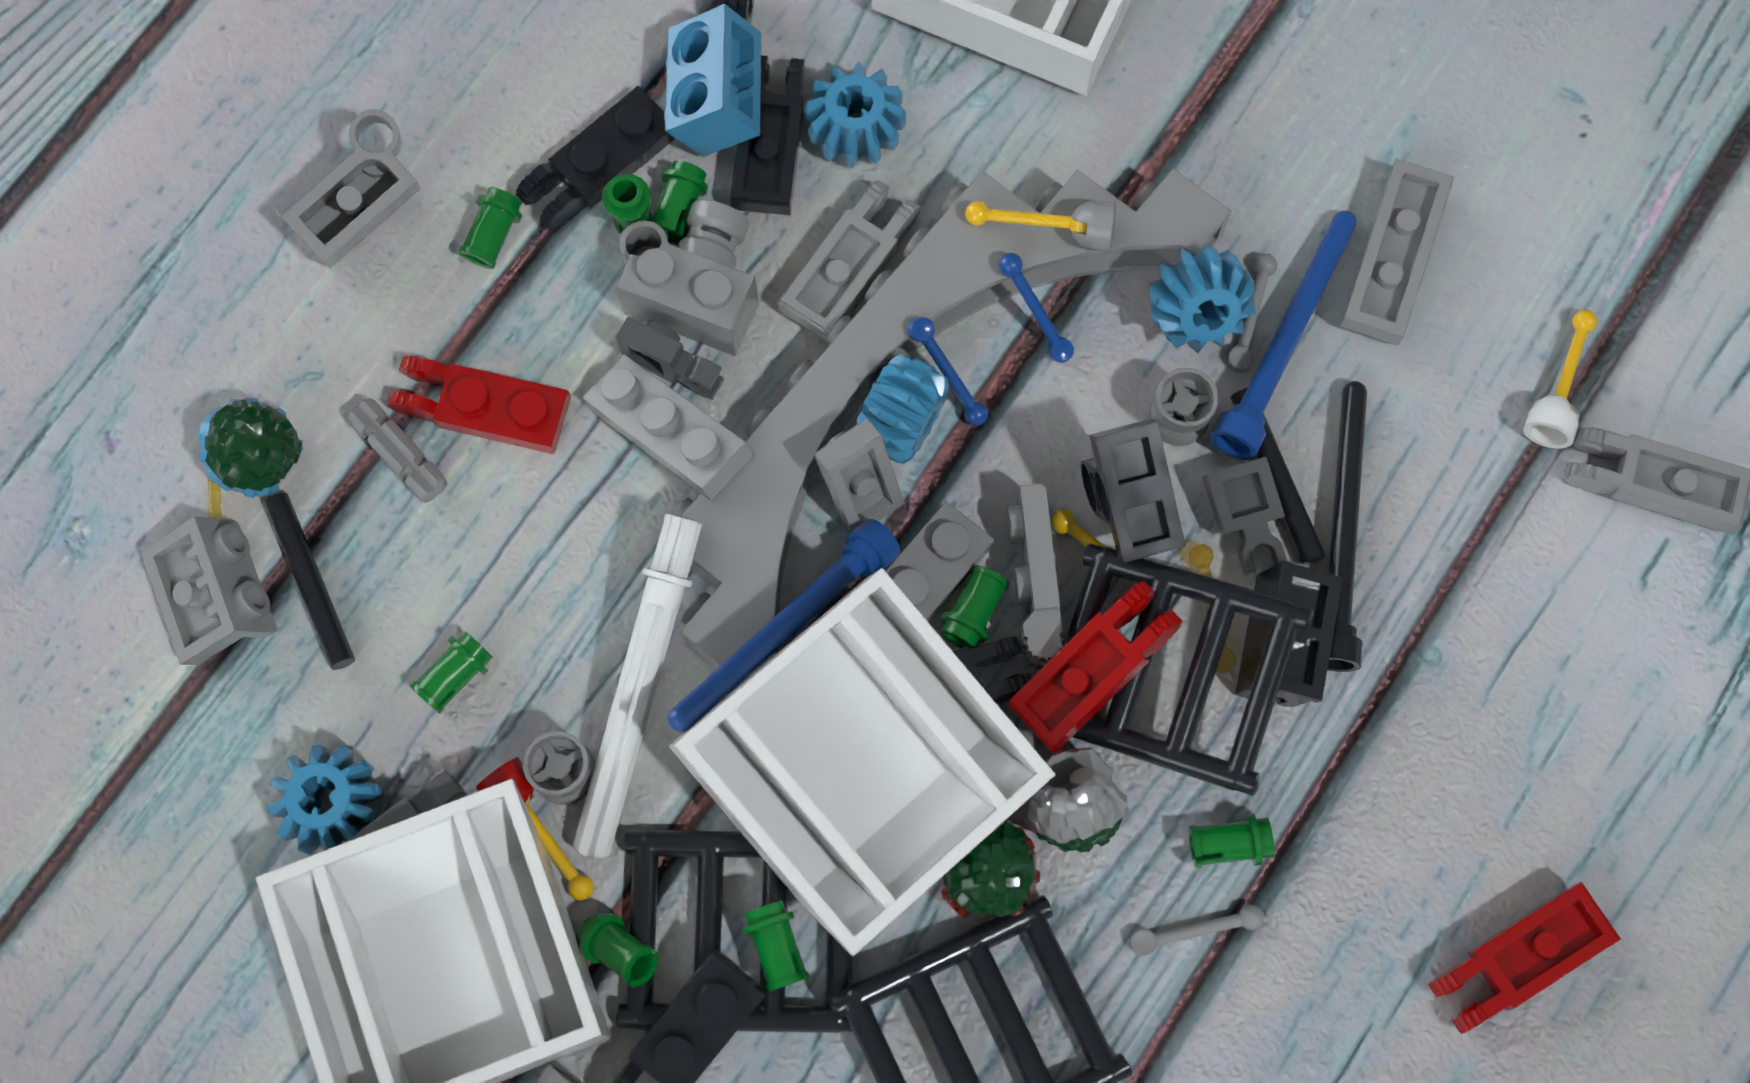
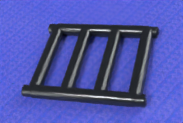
(1224, 602)
(711, 848)
(974, 947)

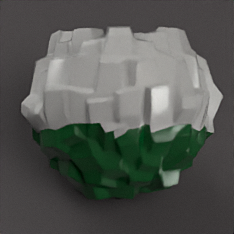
(1078, 803)

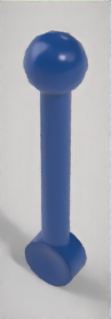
(922, 330)
(1059, 347)

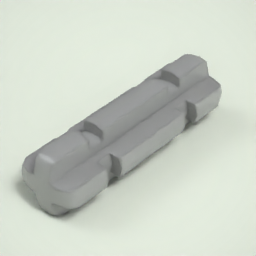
(397, 450)

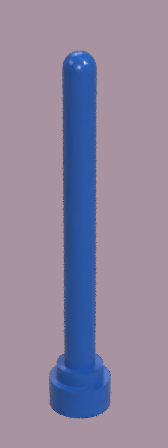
(1241, 429)
(865, 552)

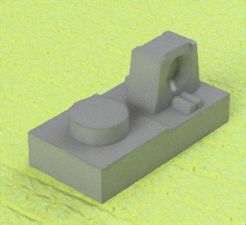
(859, 475)

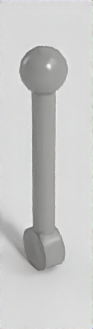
(1241, 356)
(1144, 941)

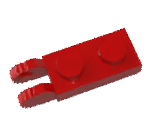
(485, 404)
(1091, 669)
(1530, 954)

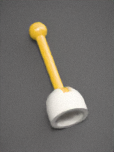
(1553, 419)

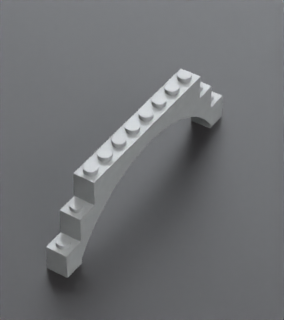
(943, 278)

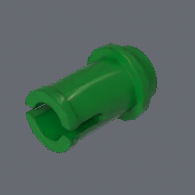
(682, 188)
(627, 200)
(490, 227)
(973, 608)
(452, 671)
(1232, 841)
(607, 942)
(775, 945)

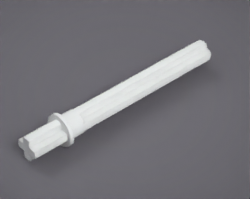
(637, 686)

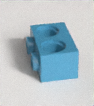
(713, 81)

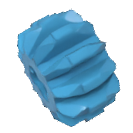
(851, 94)
(1202, 298)
(905, 405)
(302, 804)

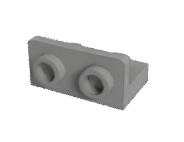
(207, 588)

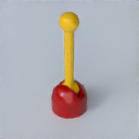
(580, 885)

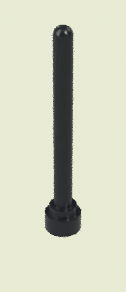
(1346, 646)

